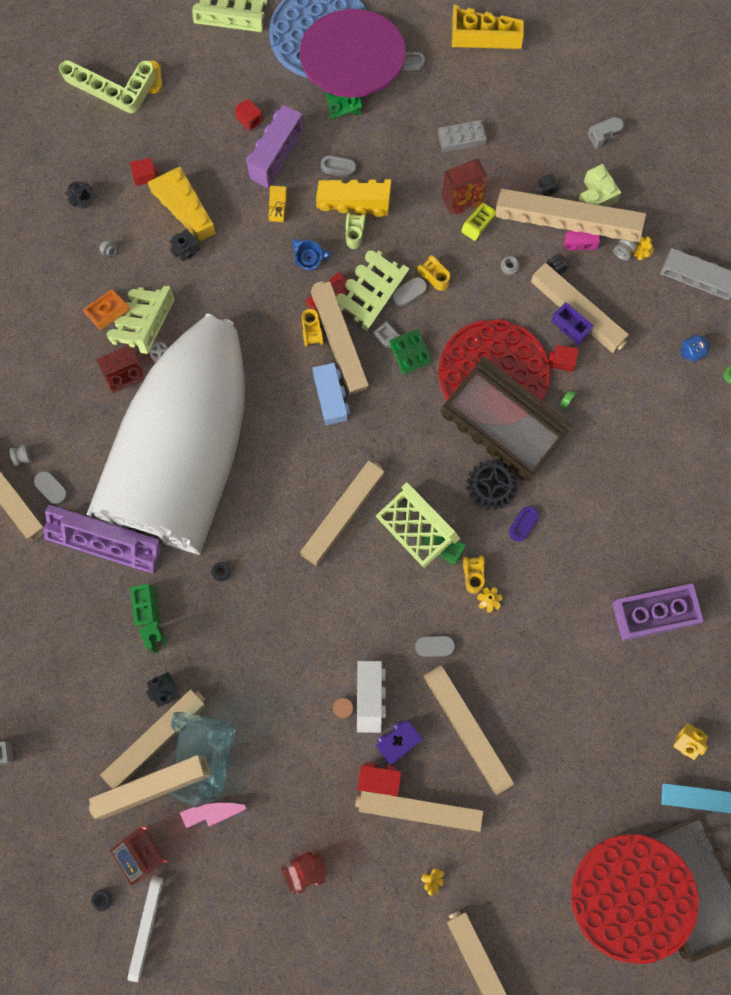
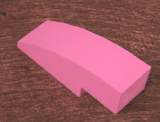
(211, 813)

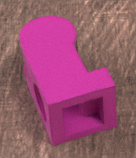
(581, 241)

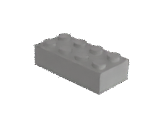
(462, 136)

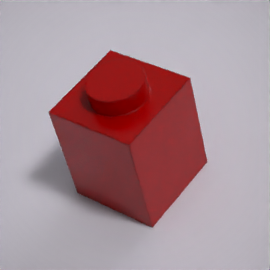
(248, 114)
(143, 171)
(563, 358)

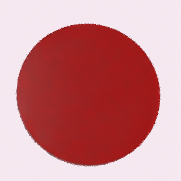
(505, 345)
(635, 899)

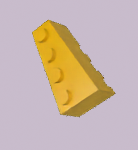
(485, 30)
(354, 196)
(180, 198)

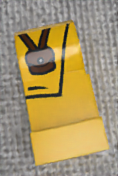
(277, 203)

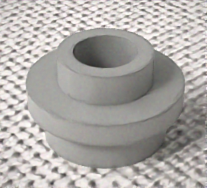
(108, 248)
(509, 260)

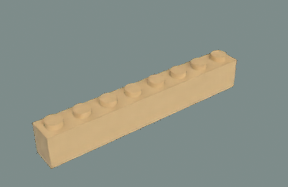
(570, 215)

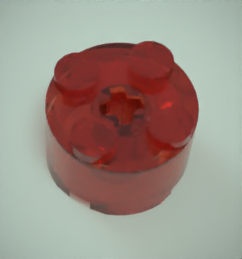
(304, 871)

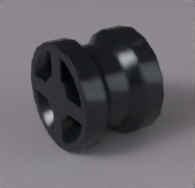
(548, 185)
(558, 264)

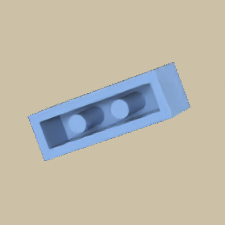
(330, 393)

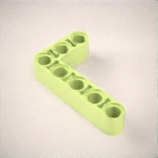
(109, 88)

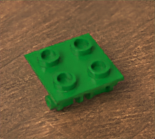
(340, 105)
(410, 351)

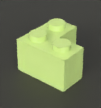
(601, 188)

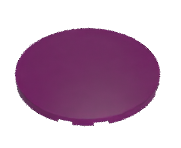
(352, 52)

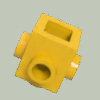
(691, 741)

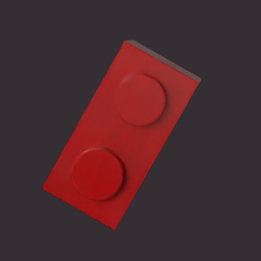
(379, 780)

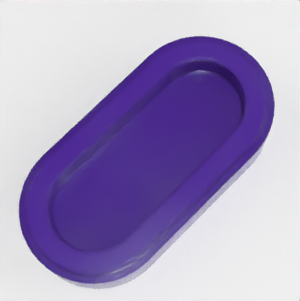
(523, 524)

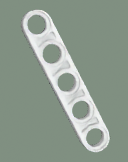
(144, 931)

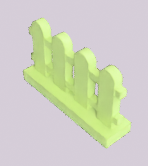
(228, 17)
(371, 298)
(147, 326)

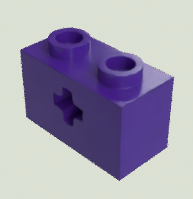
(572, 323)
(393, 753)

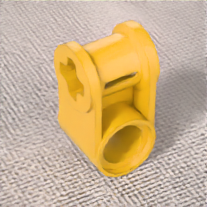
(432, 271)
(311, 331)
(474, 570)

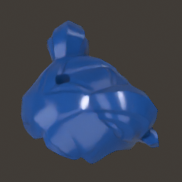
(308, 248)

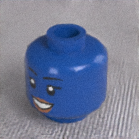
(695, 348)

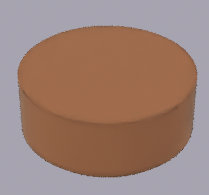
(343, 708)

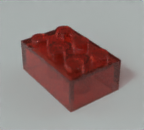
(464, 186)

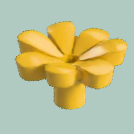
(644, 248)
(490, 603)
(433, 881)

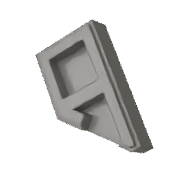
(385, 333)

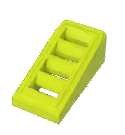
(471, 229)

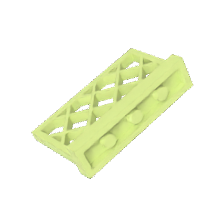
(431, 518)

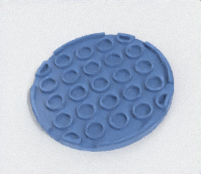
(291, 22)

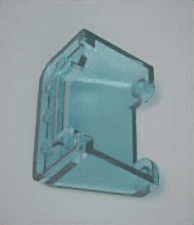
(205, 738)

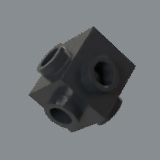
(85, 193)
(184, 245)
(162, 690)

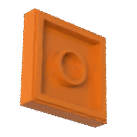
(106, 309)

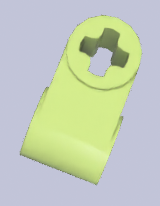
(354, 228)

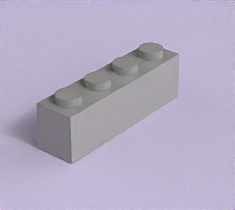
(698, 273)

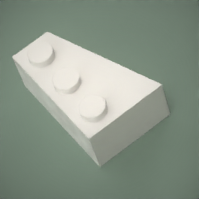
(370, 696)

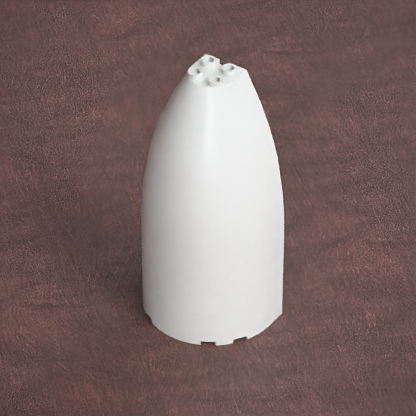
(177, 440)

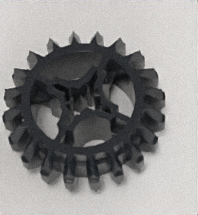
(484, 484)

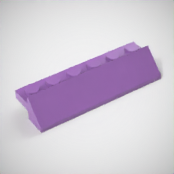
(101, 539)

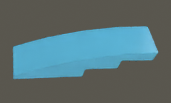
(696, 798)

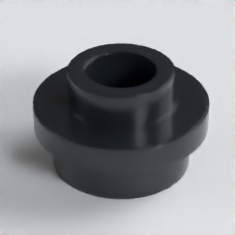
(221, 565)
(95, 900)

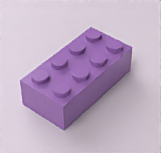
(275, 146)
(657, 612)

